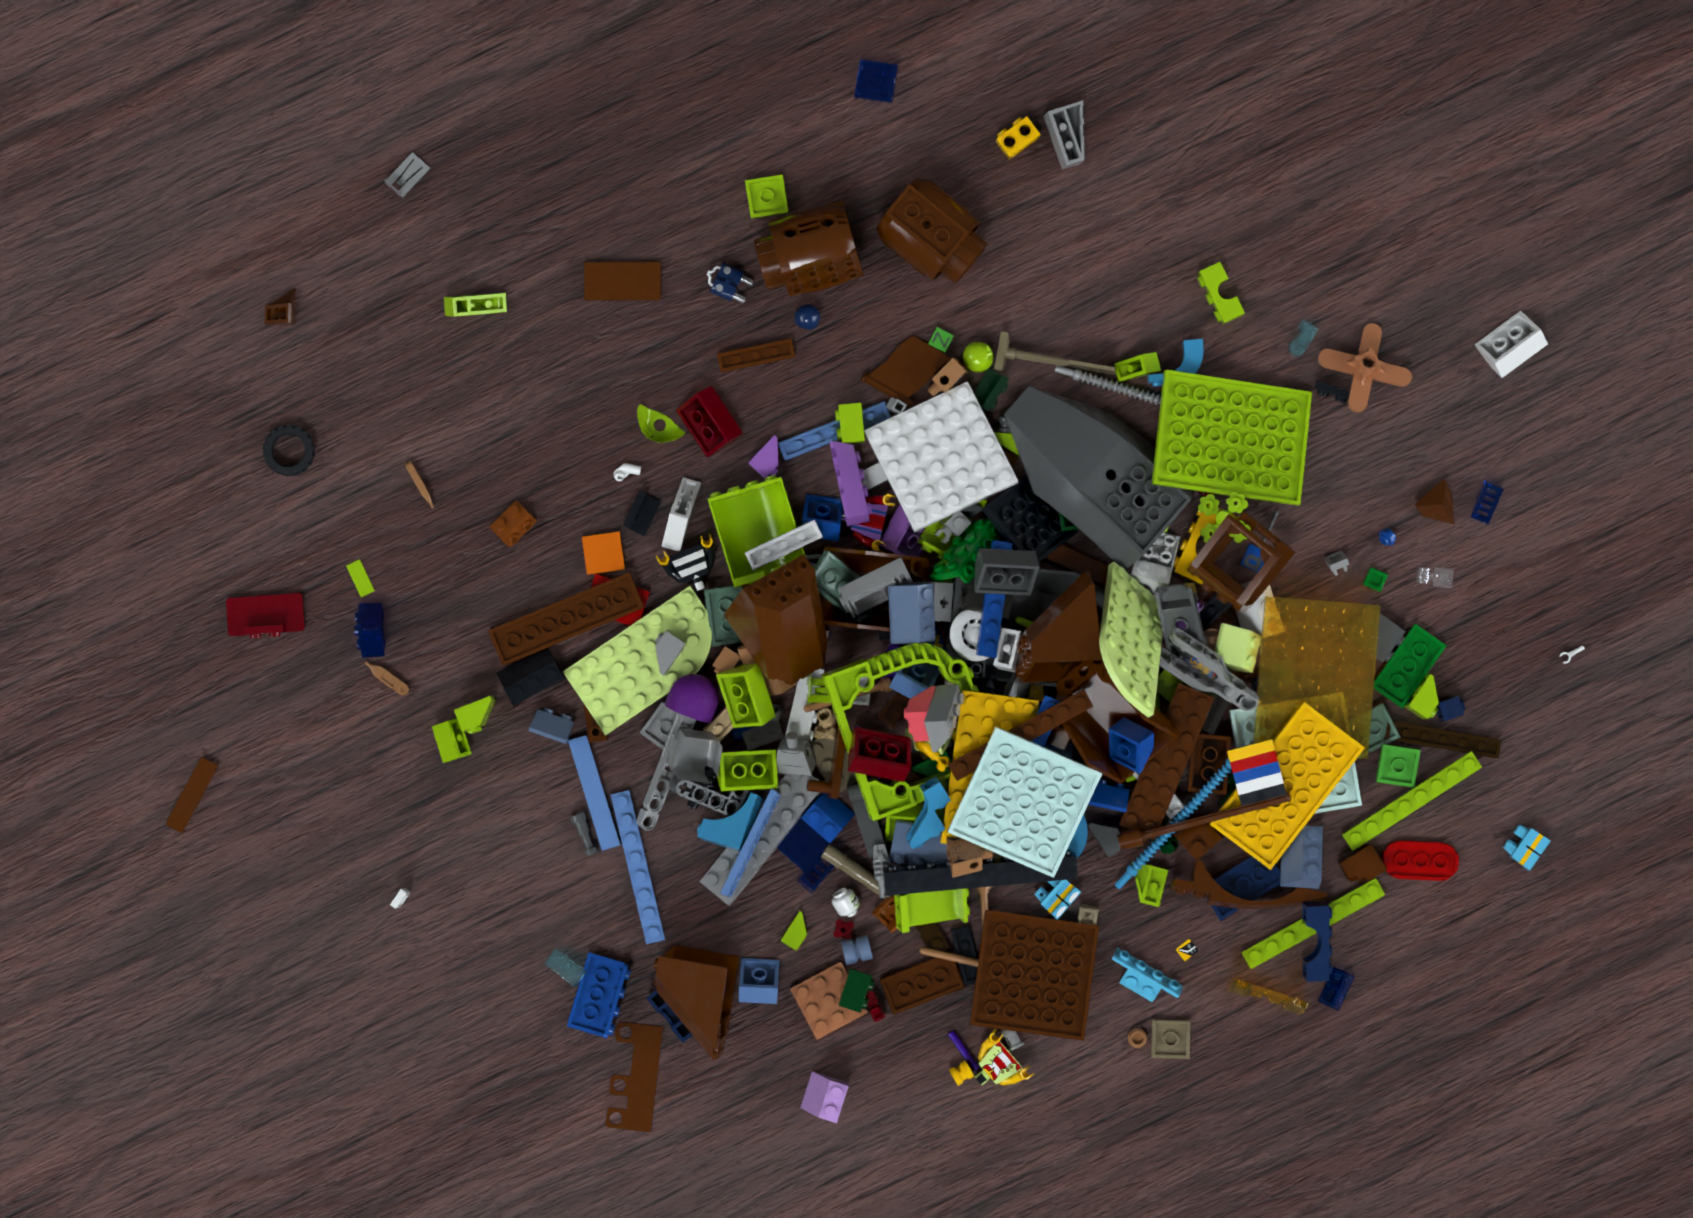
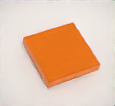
(603, 553)

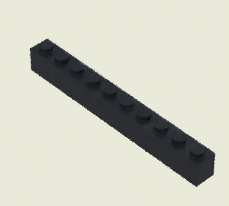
(994, 873)

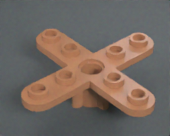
(1362, 374)

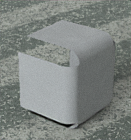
(692, 753)

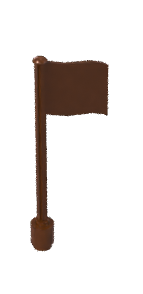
(909, 371)

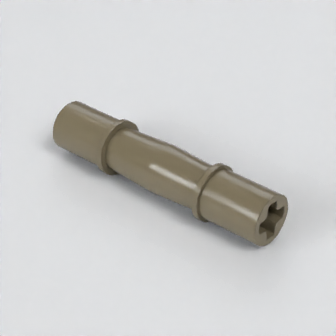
(851, 868)

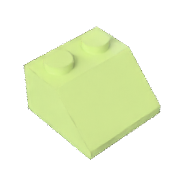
(1238, 647)

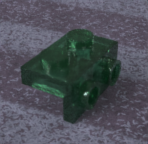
(989, 389)

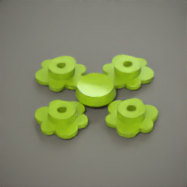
(1221, 515)

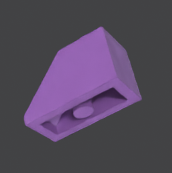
(766, 459)

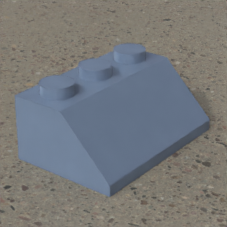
(911, 613)
(903, 853)
(1303, 860)

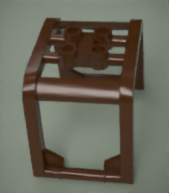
(1227, 588)

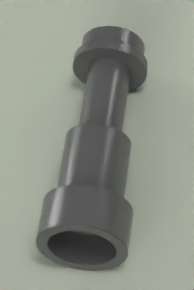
(583, 830)

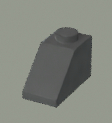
(1106, 838)

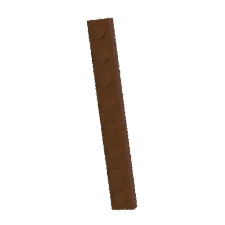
(1028, 729)

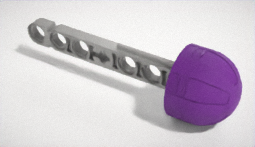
(693, 699)

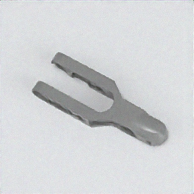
(1225, 684)

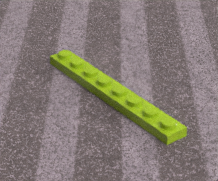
(1411, 800)
(1299, 931)

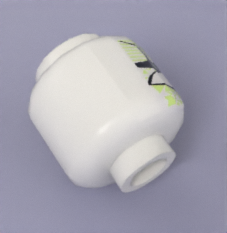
(845, 902)

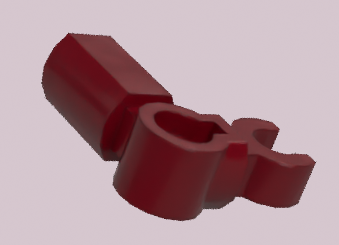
(875, 1010)

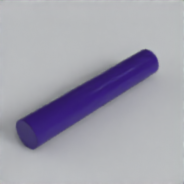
(963, 1050)

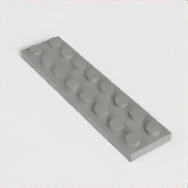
(789, 809)

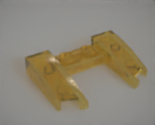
(1244, 988)

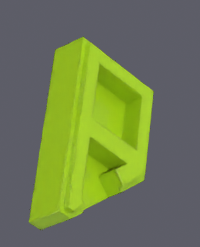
(796, 932)

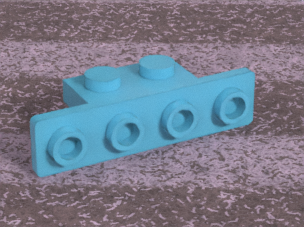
(1143, 978)

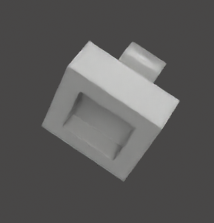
(1336, 561)

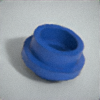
(1387, 537)

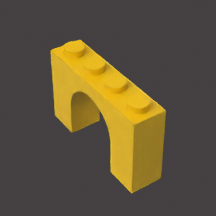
(1189, 546)

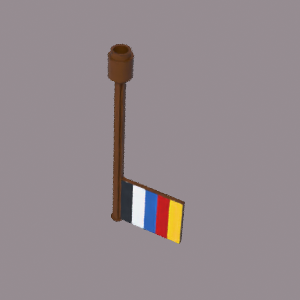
(1257, 783)

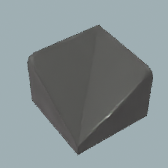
(971, 510)

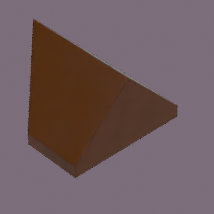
(282, 310)
(1437, 504)

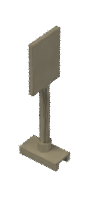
(1005, 352)

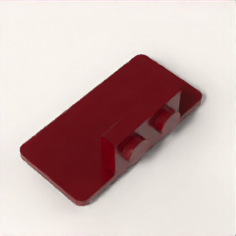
(265, 615)

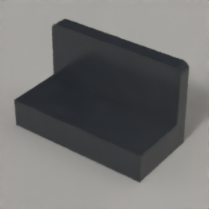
(641, 513)

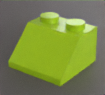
(1424, 699)

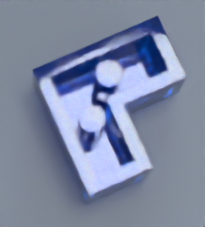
(370, 630)

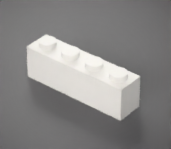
(799, 720)

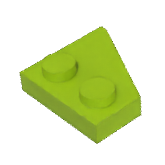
(1151, 884)

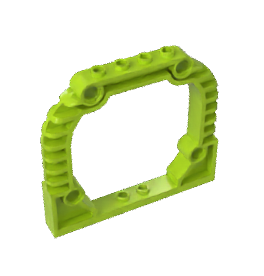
(843, 687)

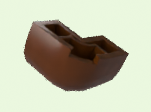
(1198, 839)

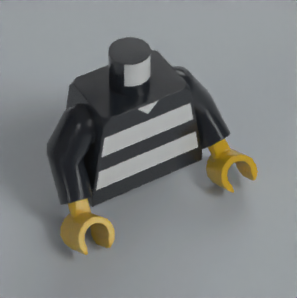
(690, 564)

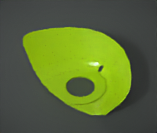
(646, 421)

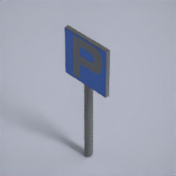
(1252, 557)

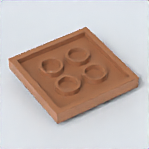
(820, 999)

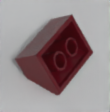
(709, 421)
(880, 754)

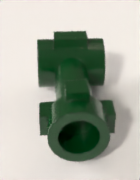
(1231, 787)
(1169, 846)

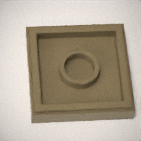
(1170, 1039)

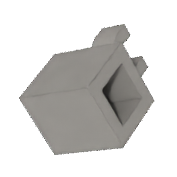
(954, 525)

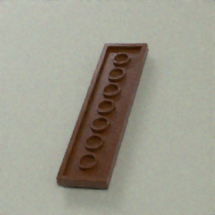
(566, 619)
(1163, 772)

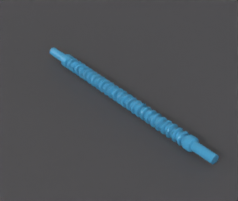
(1132, 870)

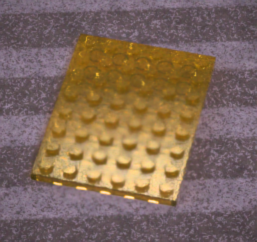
(1319, 657)

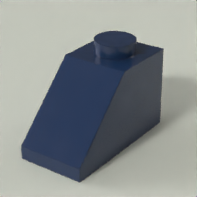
(1450, 708)

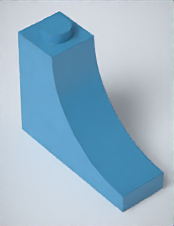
(732, 830)

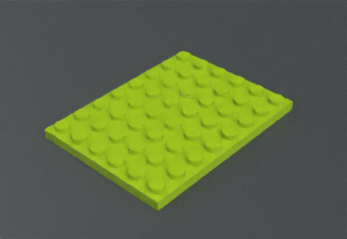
(1231, 437)

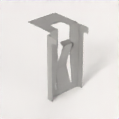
(414, 166)

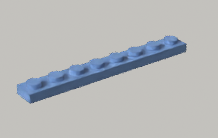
(637, 867)

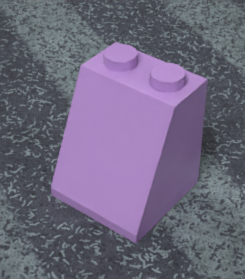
(824, 1096)

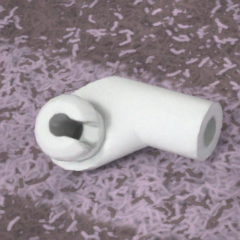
(626, 469)

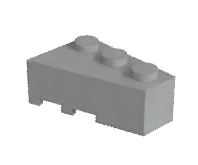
(1066, 133)

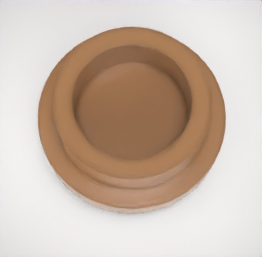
(1137, 1038)

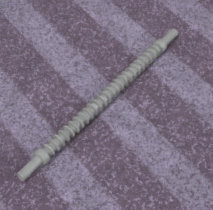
(1078, 374)

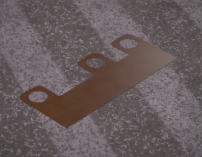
(642, 1080)

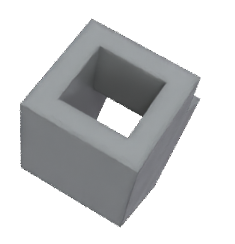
(896, 406)

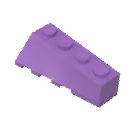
(850, 484)

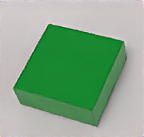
(1375, 579)

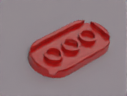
(1420, 860)

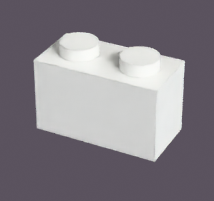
(1007, 650)

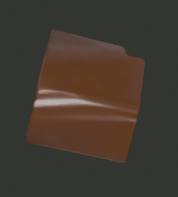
(1362, 865)

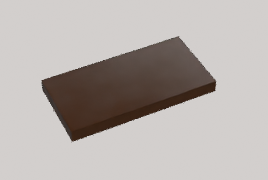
(622, 281)
(921, 984)

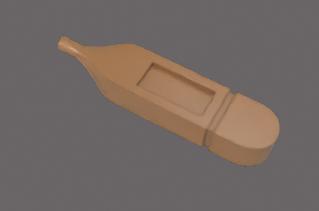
(419, 483)
(389, 679)

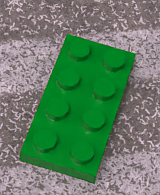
(1408, 666)

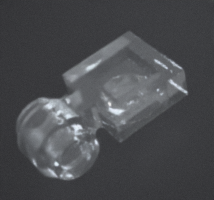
(1440, 578)

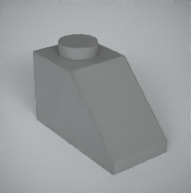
(667, 650)

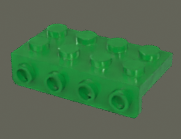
(962, 554)

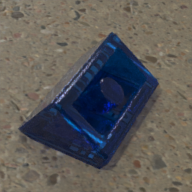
(1336, 989)

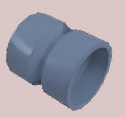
(856, 949)

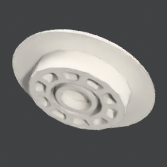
(971, 635)

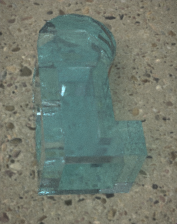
(1301, 343)

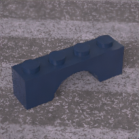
(1316, 965)

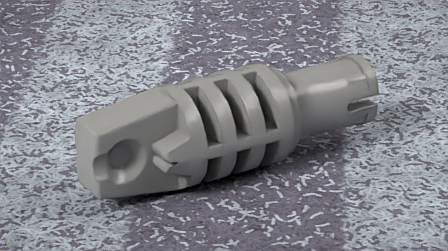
(880, 861)

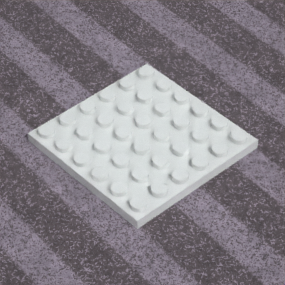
(941, 456)

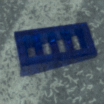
(1483, 492)
(805, 883)

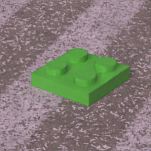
(1397, 765)

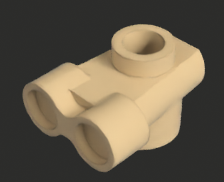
(826, 725)

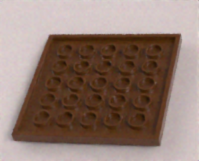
(1034, 975)

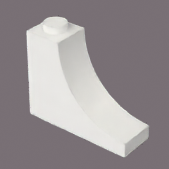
(680, 514)

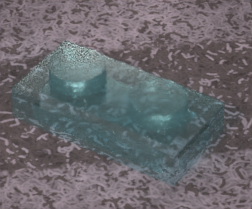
(565, 967)

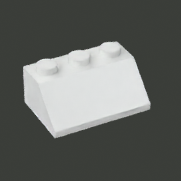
(1511, 344)
(1253, 617)

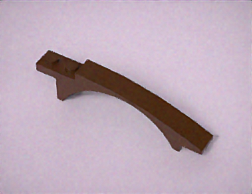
(1204, 886)

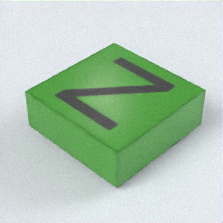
(941, 340)

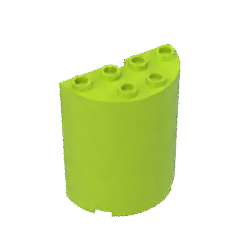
(749, 519)

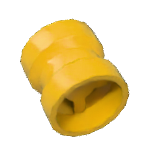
(961, 1073)

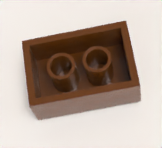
(1205, 760)

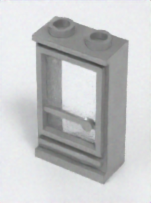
(873, 587)

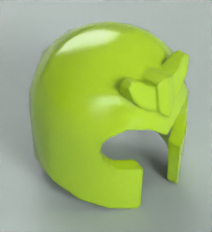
(978, 357)

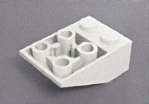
(1157, 563)

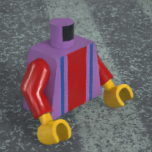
(870, 532)

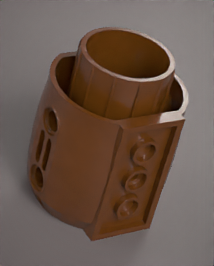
(931, 232)
(809, 250)

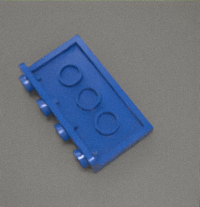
(599, 995)

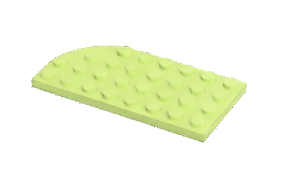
(1131, 638)
(625, 673)

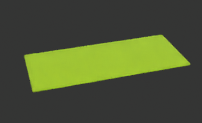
(360, 578)

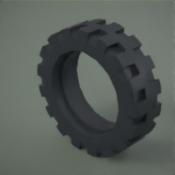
(270, 441)

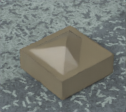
(1088, 914)

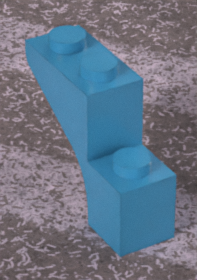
(928, 823)

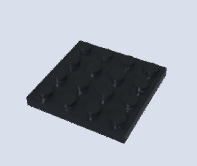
(1027, 520)

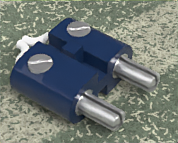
(726, 281)

